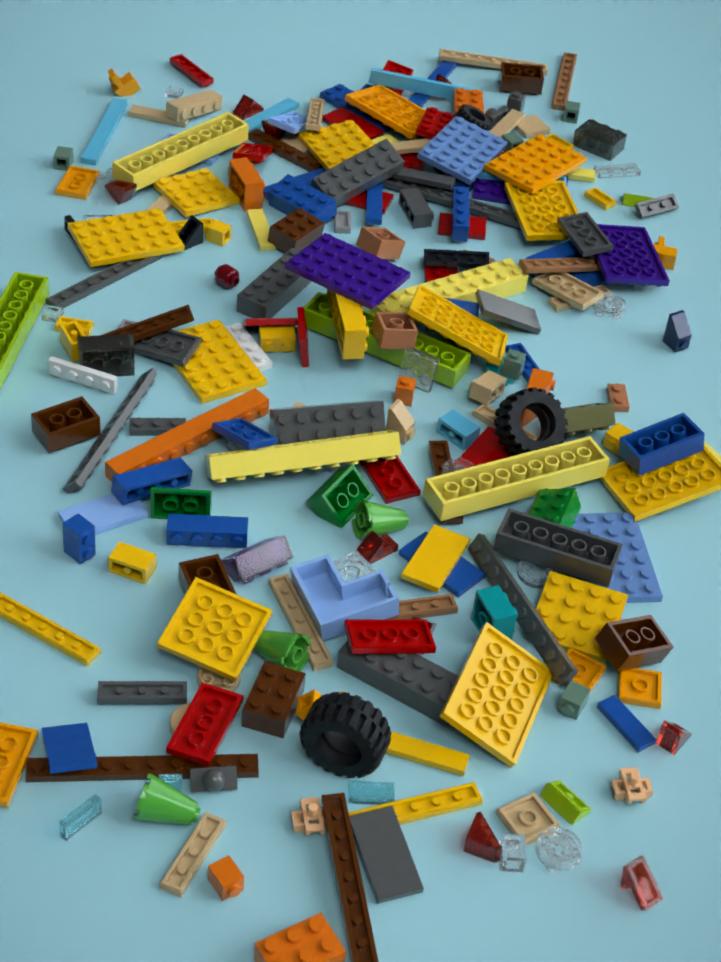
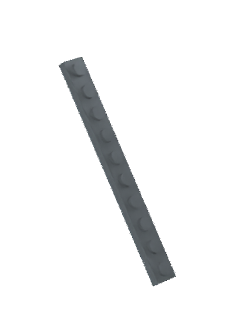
(444, 197)
(109, 433)
(528, 617)

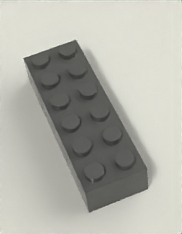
(359, 172)
(271, 289)
(326, 421)
(558, 547)
(403, 677)

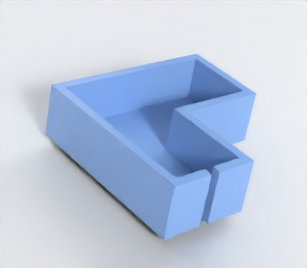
(333, 601)

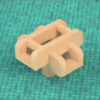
(627, 785)
(313, 813)

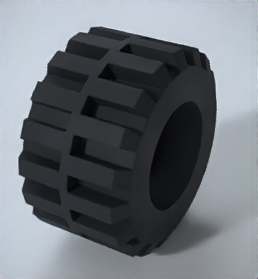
(474, 116)

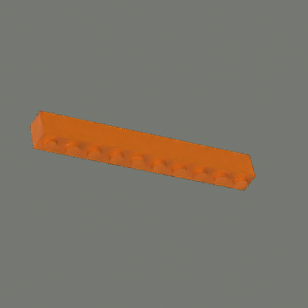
(189, 435)

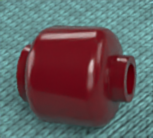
(227, 276)

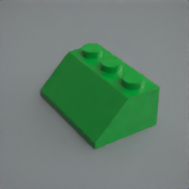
(338, 496)
(179, 501)

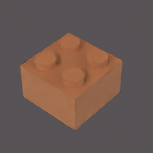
(380, 243)
(394, 330)

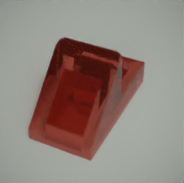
(375, 547)
(642, 883)

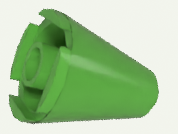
(378, 518)
(284, 649)
(165, 804)

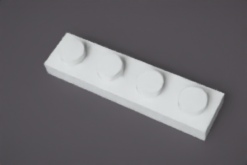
(250, 346)
(82, 375)

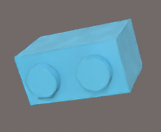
(458, 429)

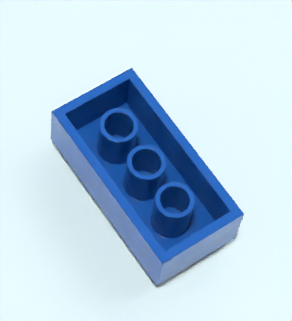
(293, 194)
(661, 443)

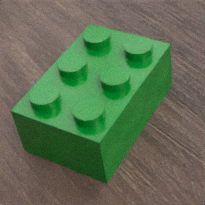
(557, 505)

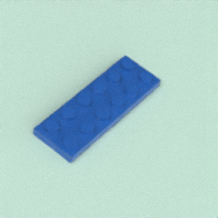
(336, 96)

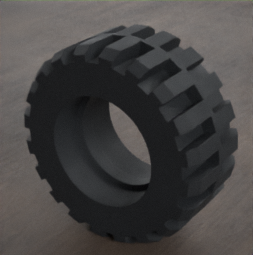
(544, 407)
(345, 735)

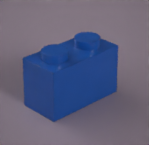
(79, 538)

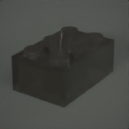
(599, 139)
(107, 353)

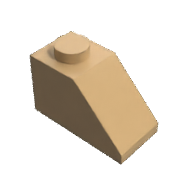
(401, 420)

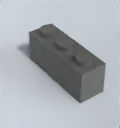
(415, 208)

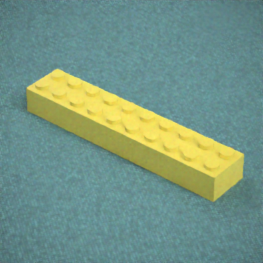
(181, 150)
(498, 278)
(303, 454)
(515, 478)

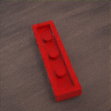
(191, 70)

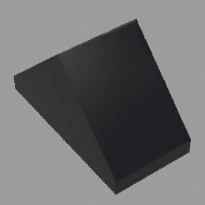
(192, 233)

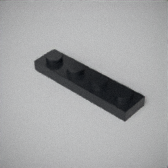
(455, 258)

